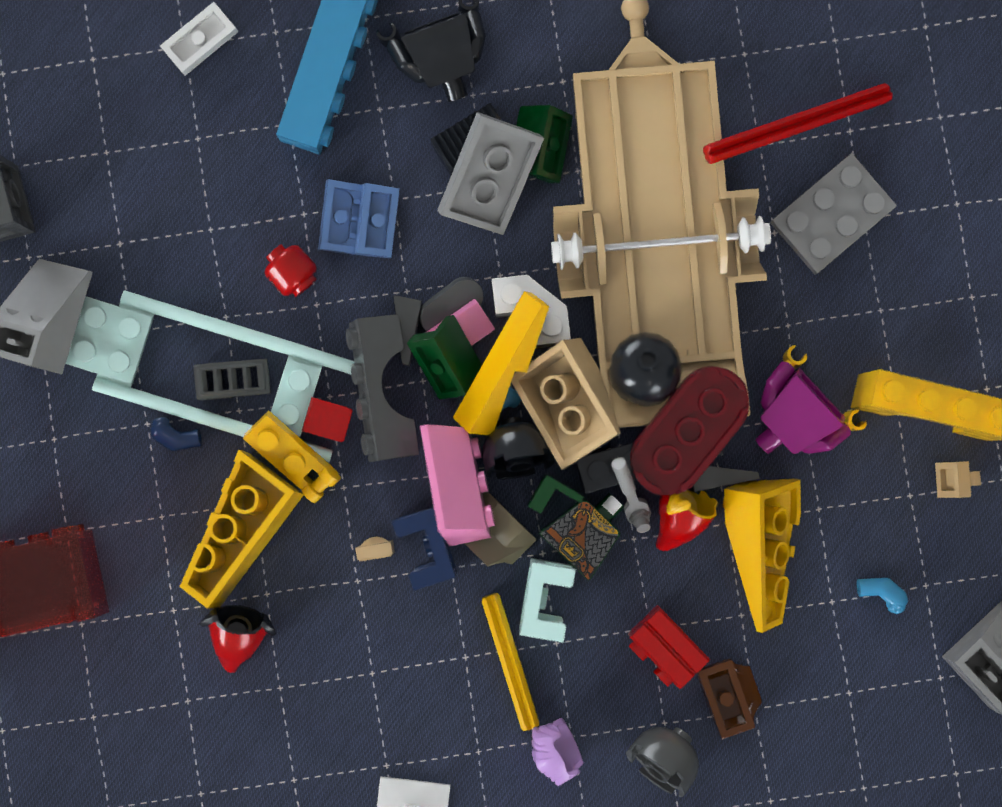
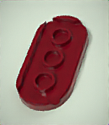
(689, 430)

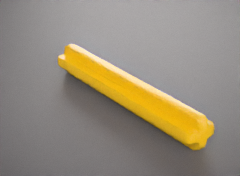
(510, 661)

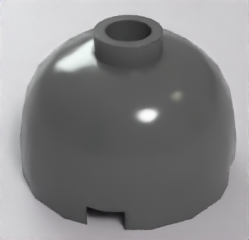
(666, 758)

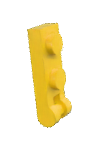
(291, 456)

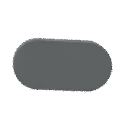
(449, 300)

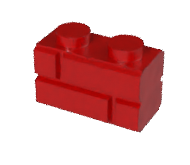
(667, 647)

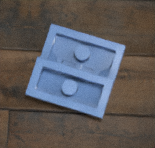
(358, 219)

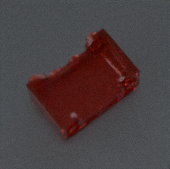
(50, 581)

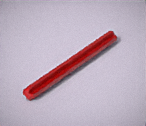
(797, 123)

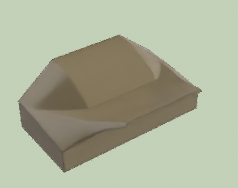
(507, 540)

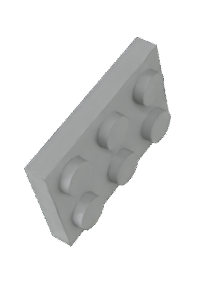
(490, 173)
(833, 214)

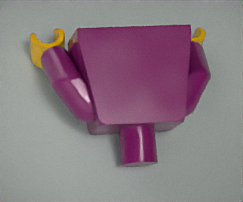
(801, 413)

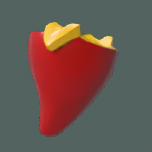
(684, 518)

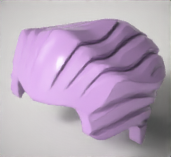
(556, 751)

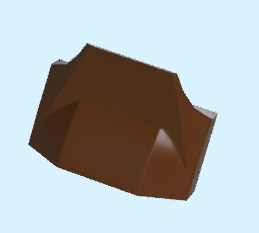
(730, 696)

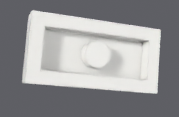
(199, 38)

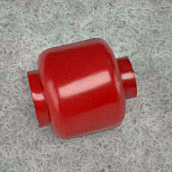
(290, 270)

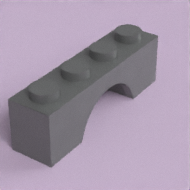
(385, 430)

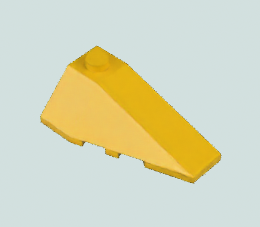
(760, 530)

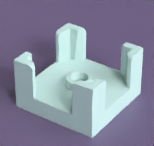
(535, 598)

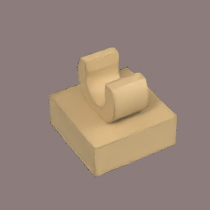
(955, 479)

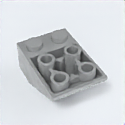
(43, 315)
(979, 658)

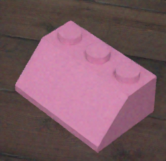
(457, 484)

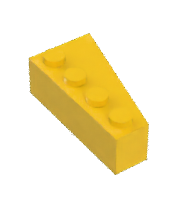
(243, 523)

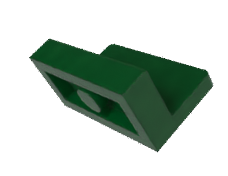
(555, 128)
(446, 358)
(546, 489)

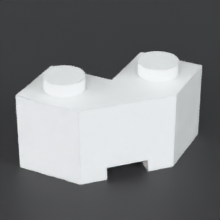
(507, 294)

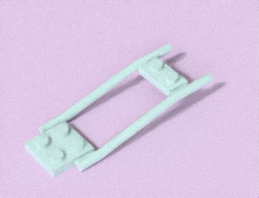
(113, 339)

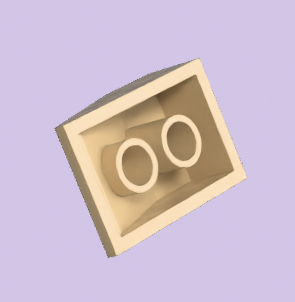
(567, 401)

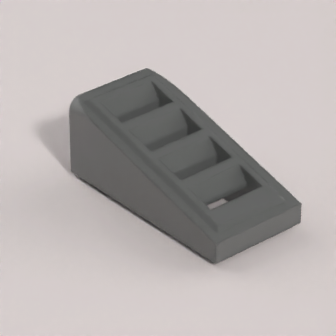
(201, 381)

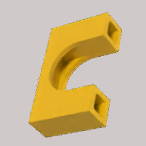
(902, 395)

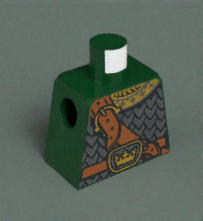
(584, 533)

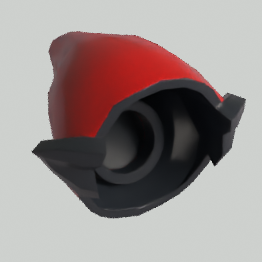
(234, 640)

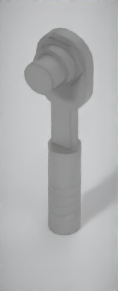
(636, 508)

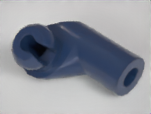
(171, 439)

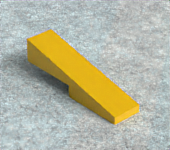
(510, 353)

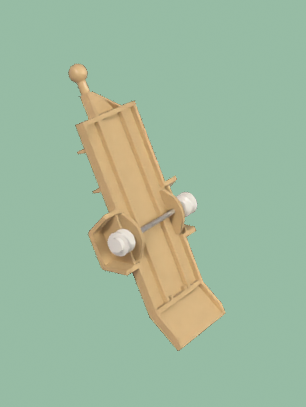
(656, 214)

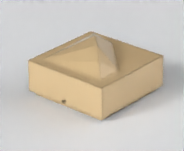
(375, 548)

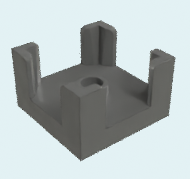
(14, 207)

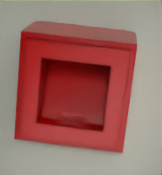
(327, 419)

